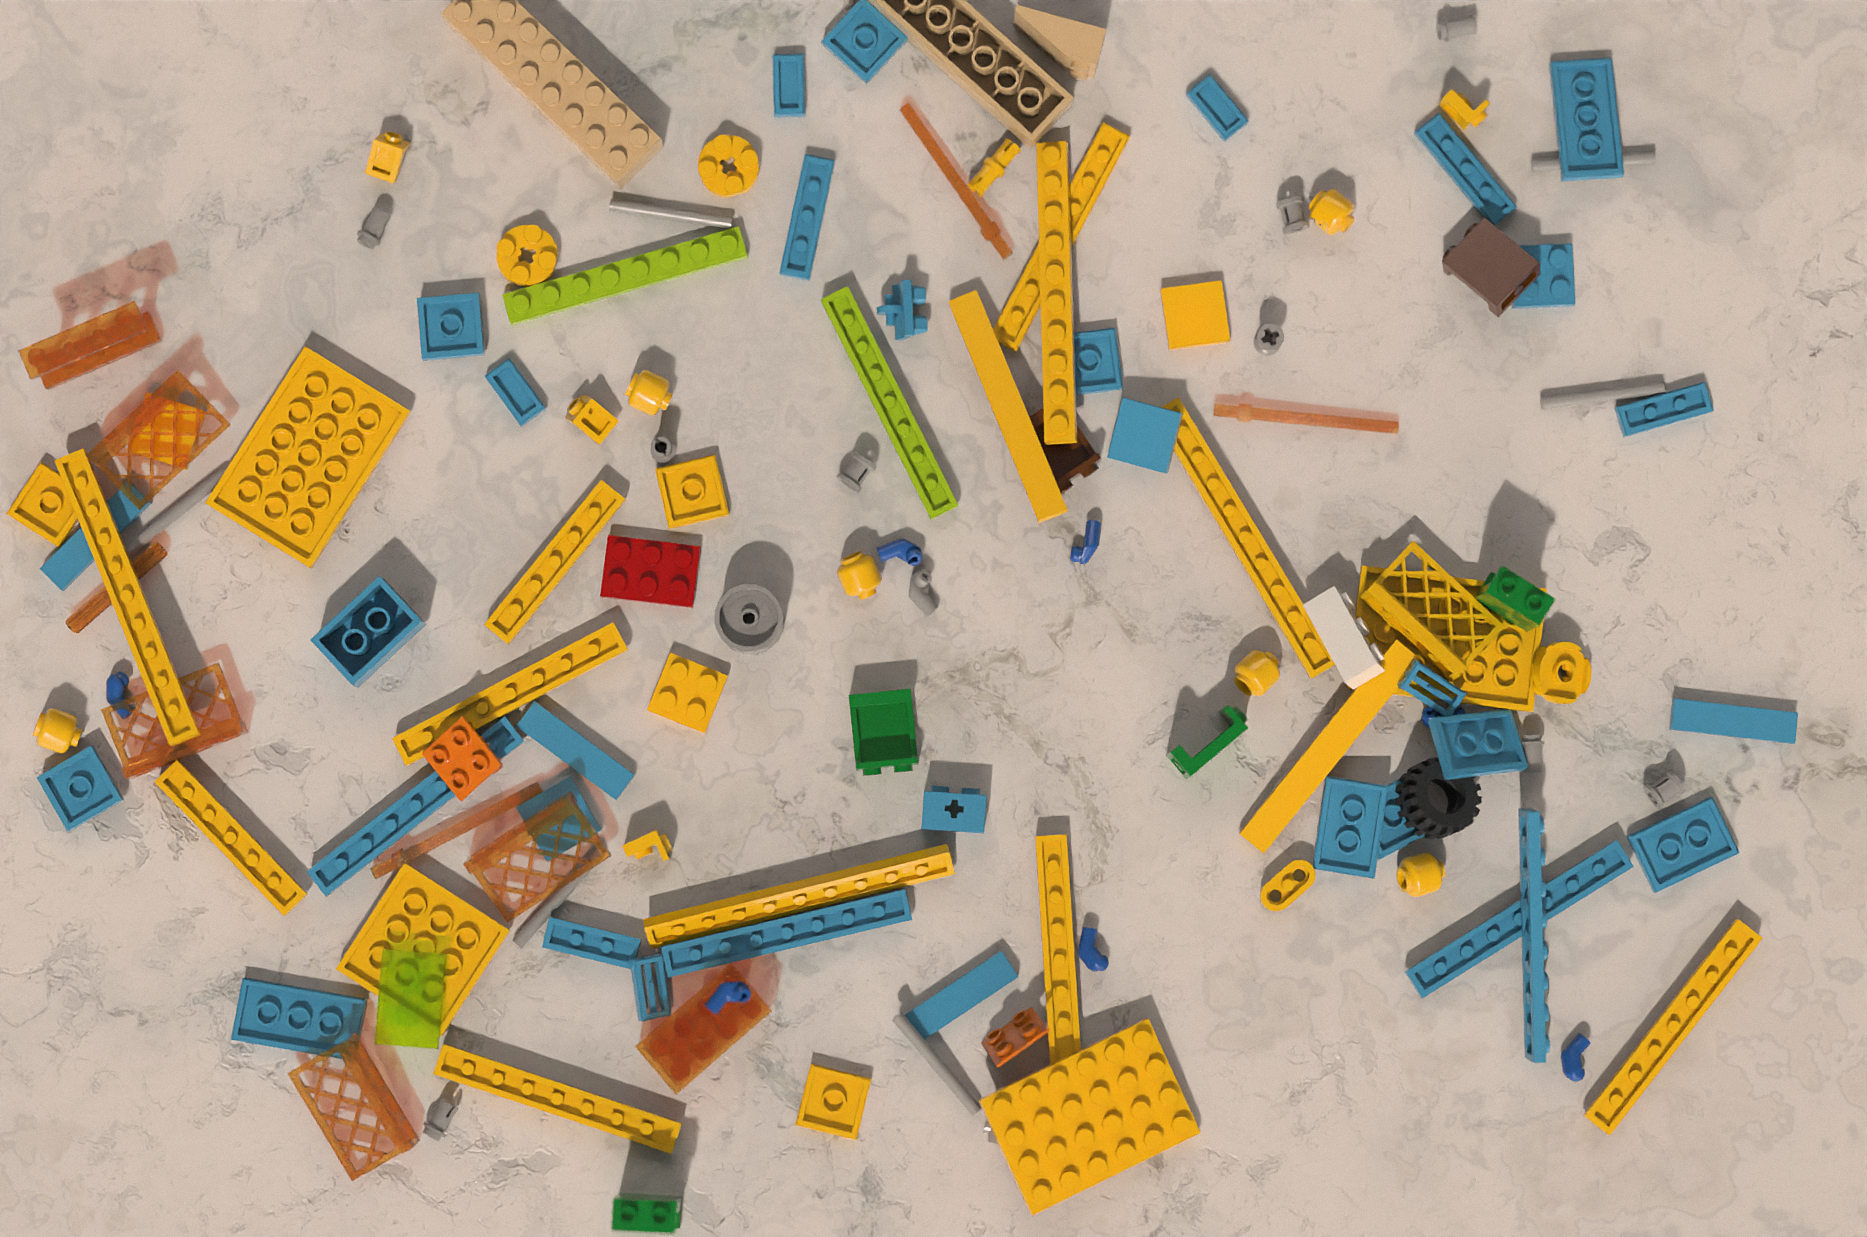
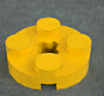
(723, 149)
(532, 238)
(1546, 677)

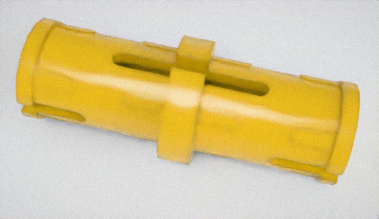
(993, 167)

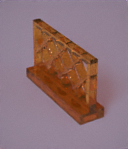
(140, 419)
(165, 754)
(521, 835)
(377, 1094)

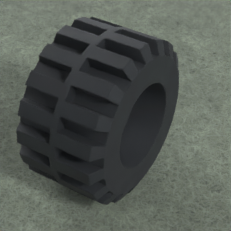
(1420, 812)

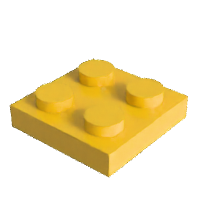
(687, 693)

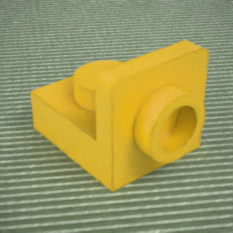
(1459, 109)
(386, 156)
(590, 418)
(642, 846)

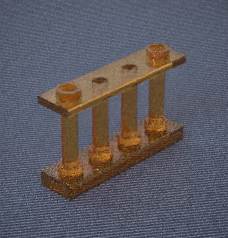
(90, 345)

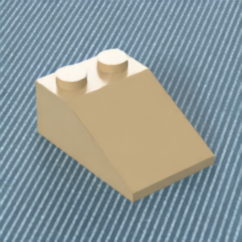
(1065, 41)

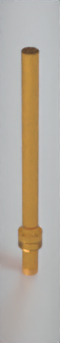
(989, 229)
(1246, 412)
(405, 856)

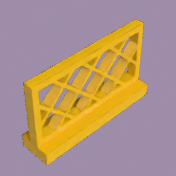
(1417, 632)

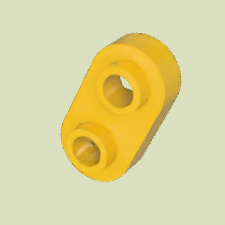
(1287, 885)

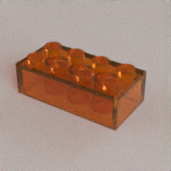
(697, 1036)

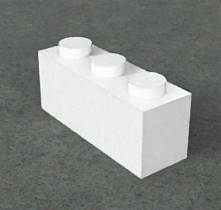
(1345, 636)

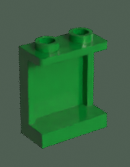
(1515, 599)
(883, 731)
(1188, 766)
(646, 1213)

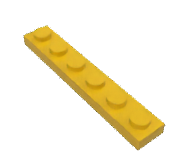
(555, 562)
(231, 838)

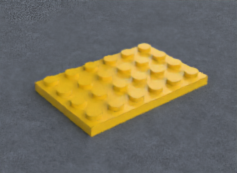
(308, 457)
(1497, 676)
(1089, 1116)

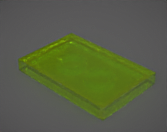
(410, 999)

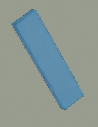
(1465, 169)
(807, 217)
(76, 555)
(1733, 721)
(575, 750)
(962, 995)

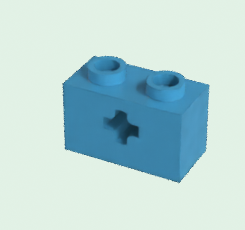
(936, 818)

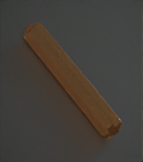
(101, 599)

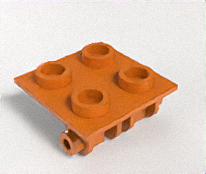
(462, 758)
(1015, 1036)

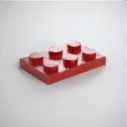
(650, 571)

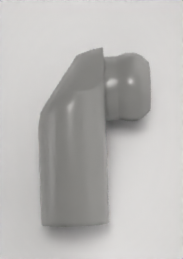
(919, 591)

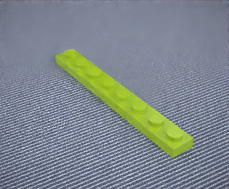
(624, 276)
(889, 403)

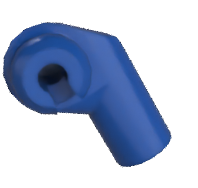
(115, 690)

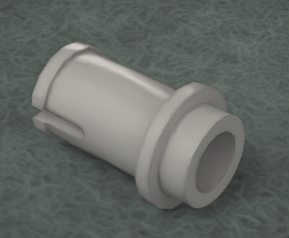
(1456, 27)
(373, 228)
(660, 457)
(1532, 750)
(440, 1120)

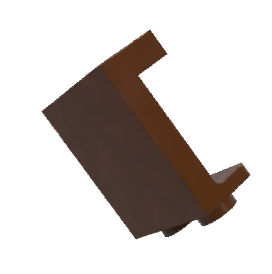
(1491, 265)
(1068, 459)

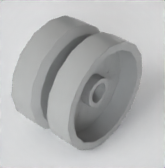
(754, 637)

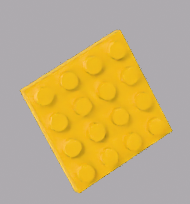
(429, 919)

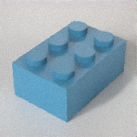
(368, 632)

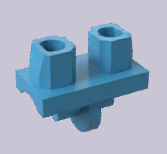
(899, 310)

